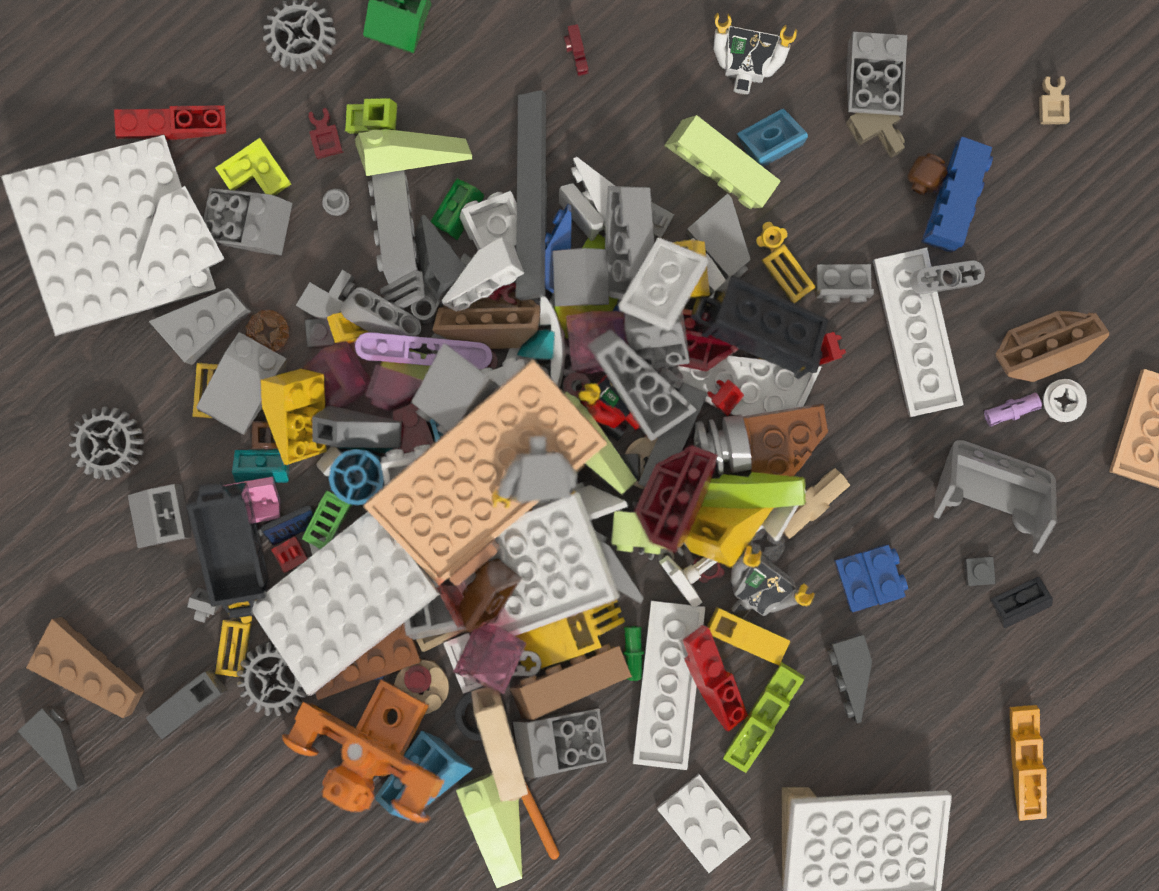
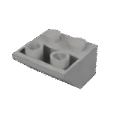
(656, 344)
(159, 515)

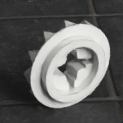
(1073, 392)

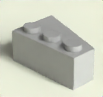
(202, 324)
(431, 619)

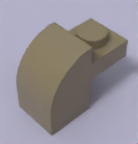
(867, 126)

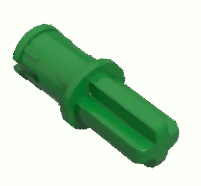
(633, 652)

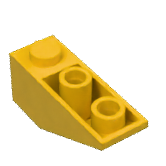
(747, 636)

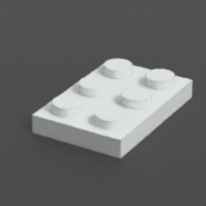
(663, 284)
(703, 823)

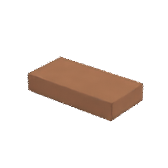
(474, 563)

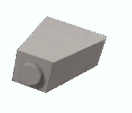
(722, 238)

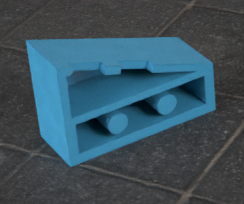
(435, 757)

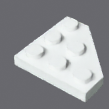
(176, 243)

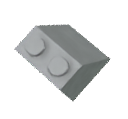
(451, 390)

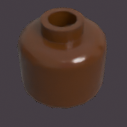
(927, 174)

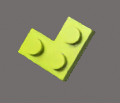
(257, 163)

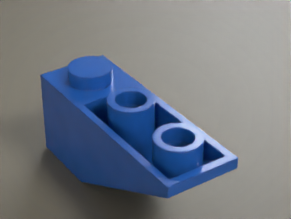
(558, 240)

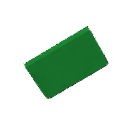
(448, 214)

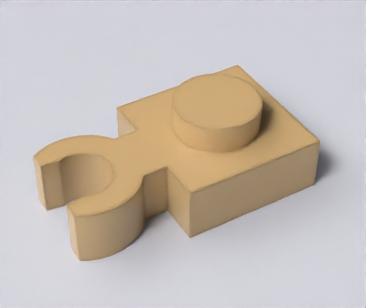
(1054, 106)

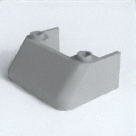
(1002, 484)

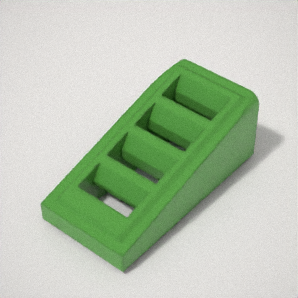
(345, 507)

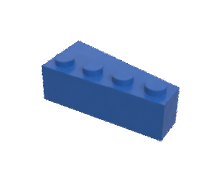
(958, 195)

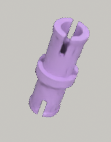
(1012, 409)

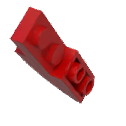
(173, 123)
(712, 680)

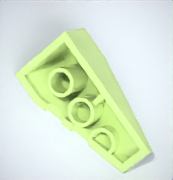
(401, 150)
(607, 460)
(494, 827)

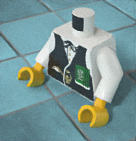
(749, 53)

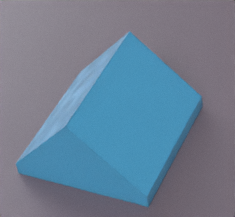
(772, 137)

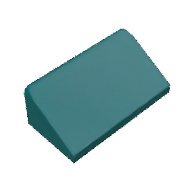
(539, 345)
(259, 464)

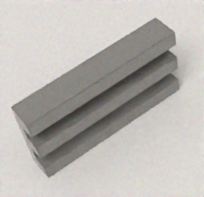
(403, 287)

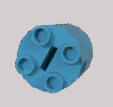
(356, 476)

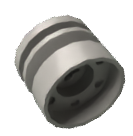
(729, 444)

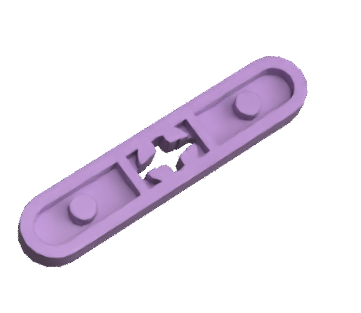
(396, 349)

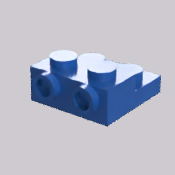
(871, 577)

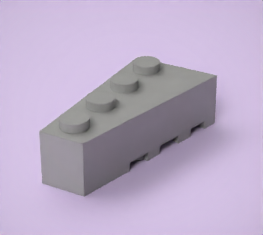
(394, 224)
(627, 235)
(644, 391)

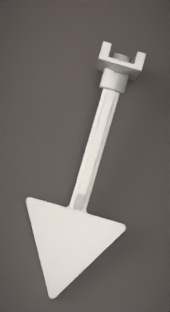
(683, 579)

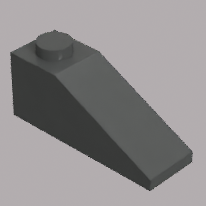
(54, 743)

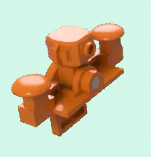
(370, 751)

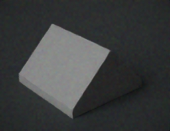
(580, 277)

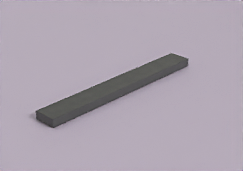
(531, 194)

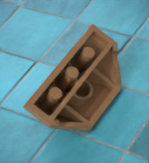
(490, 322)
(1050, 344)

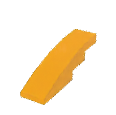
(1027, 762)

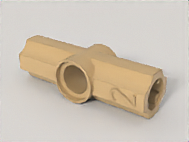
(817, 501)

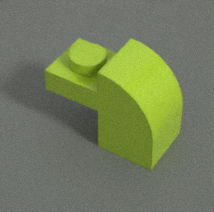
(372, 115)

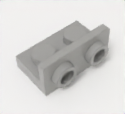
(843, 281)

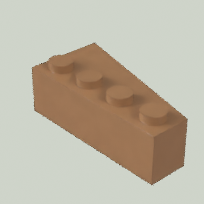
(79, 667)
(571, 682)

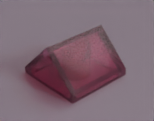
(490, 657)

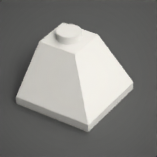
(598, 502)

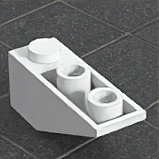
(595, 186)
(487, 271)

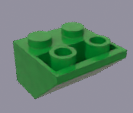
(396, 22)

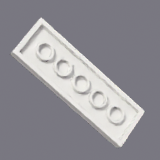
(917, 335)
(667, 688)

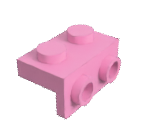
(264, 499)

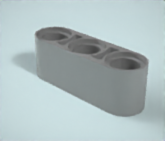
(378, 314)

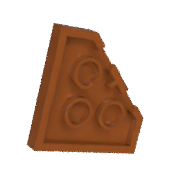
(784, 438)

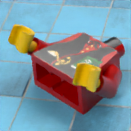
(606, 404)

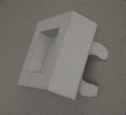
(661, 219)
(200, 602)

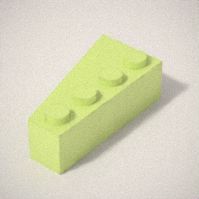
(722, 162)

